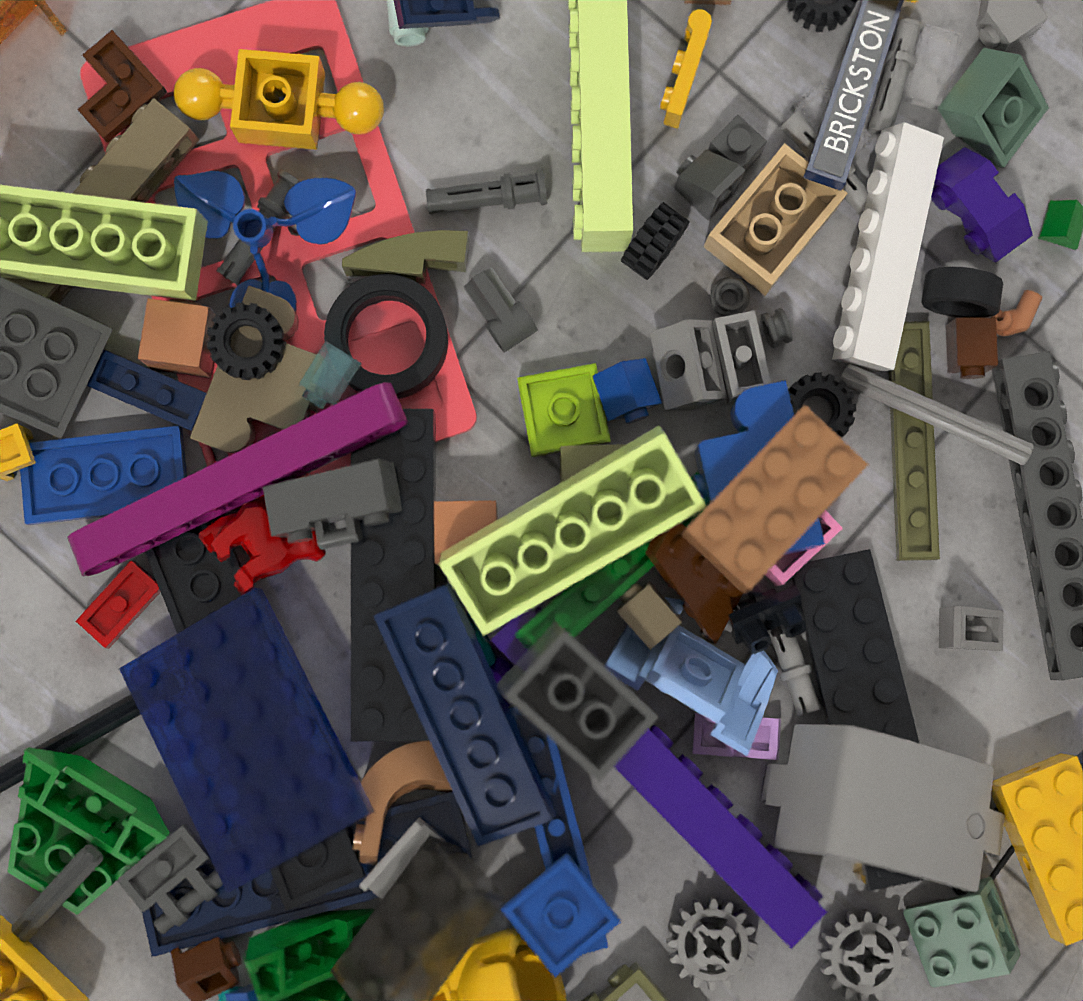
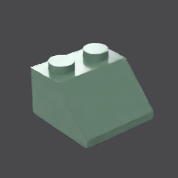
(994, 105)

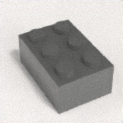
(576, 701)

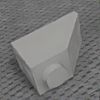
(1008, 22)

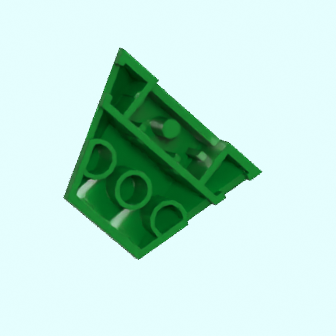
(75, 805)
(298, 956)

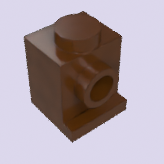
(206, 969)

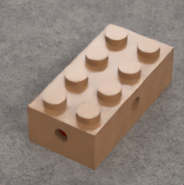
(774, 499)

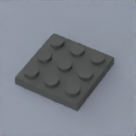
(44, 357)

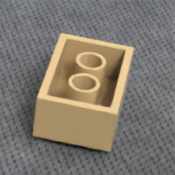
(773, 221)

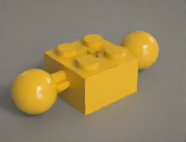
(256, 94)

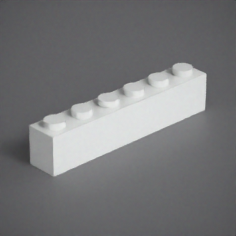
(887, 247)

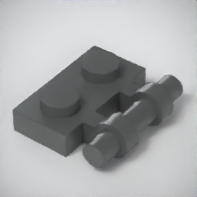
(163, 870)

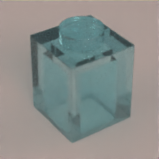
(328, 376)

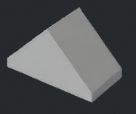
(970, 628)

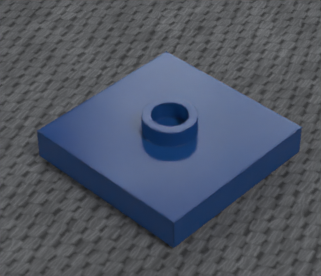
(560, 914)

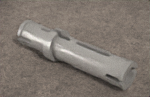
(898, 64)
(804, 137)

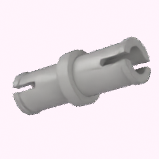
(796, 674)

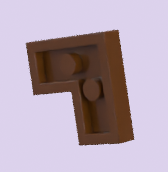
(126, 90)

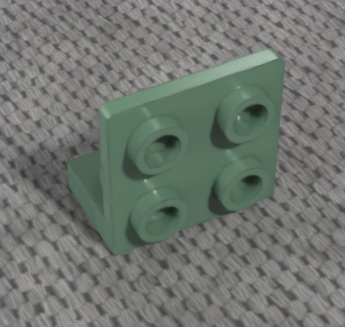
(963, 936)

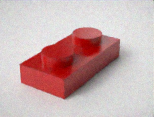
(119, 604)

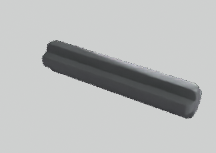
(57, 892)

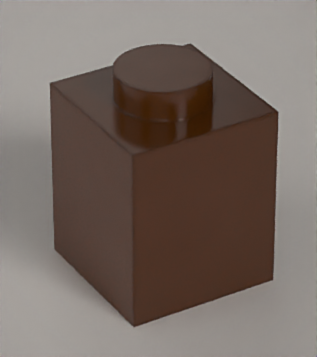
(971, 346)

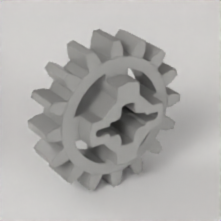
(863, 938)
(699, 956)

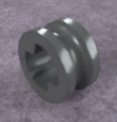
(776, 327)

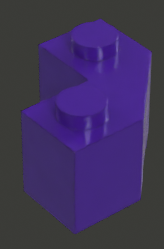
(990, 217)

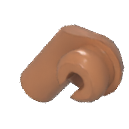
(1018, 319)

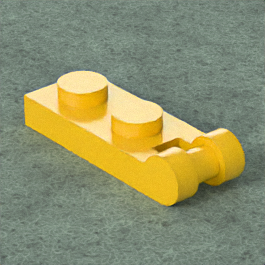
(685, 67)

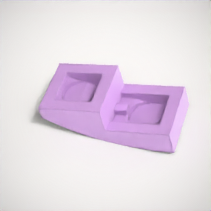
(765, 744)

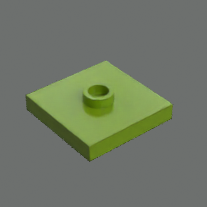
(562, 409)

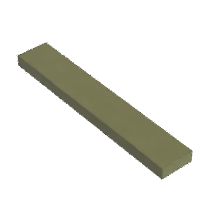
(914, 452)

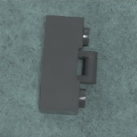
(348, 493)

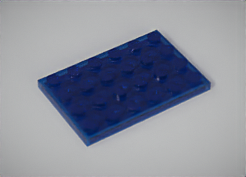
(245, 740)

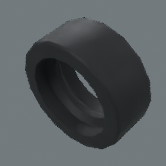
(962, 292)

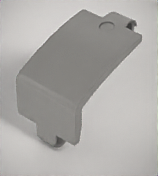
(884, 804)

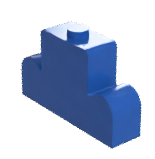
(759, 417)

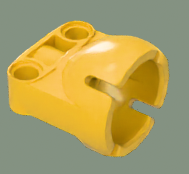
(501, 969)

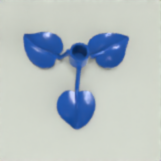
(317, 207)

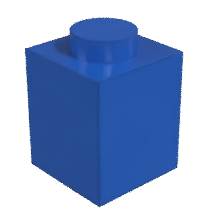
(627, 390)

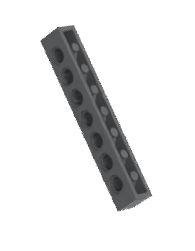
(1035, 497)

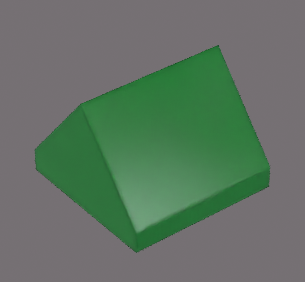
(1063, 223)

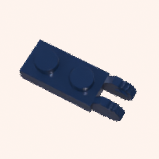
(441, 13)

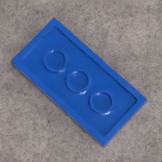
(99, 473)

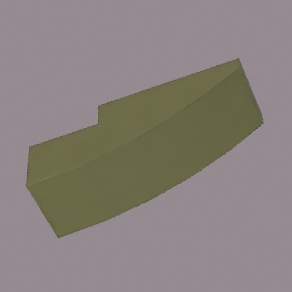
(411, 255)

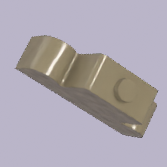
(273, 400)

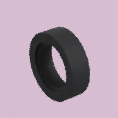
(391, 288)

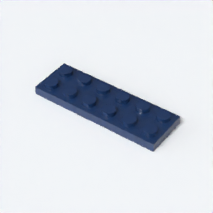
(465, 715)

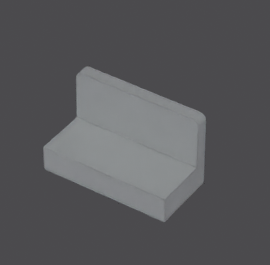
(398, 857)

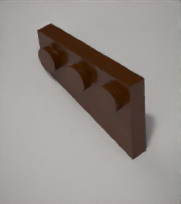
(699, 584)

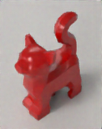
(252, 531)

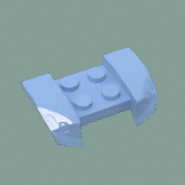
(701, 678)

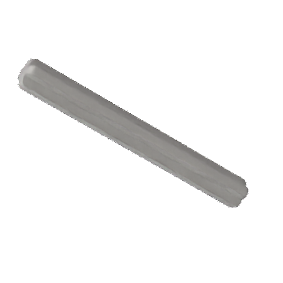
(937, 414)

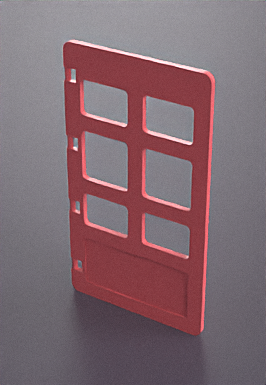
(383, 335)

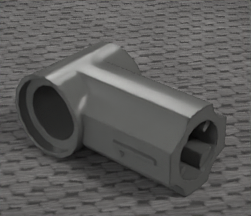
(505, 318)

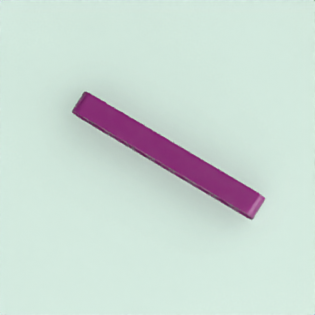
(237, 479)

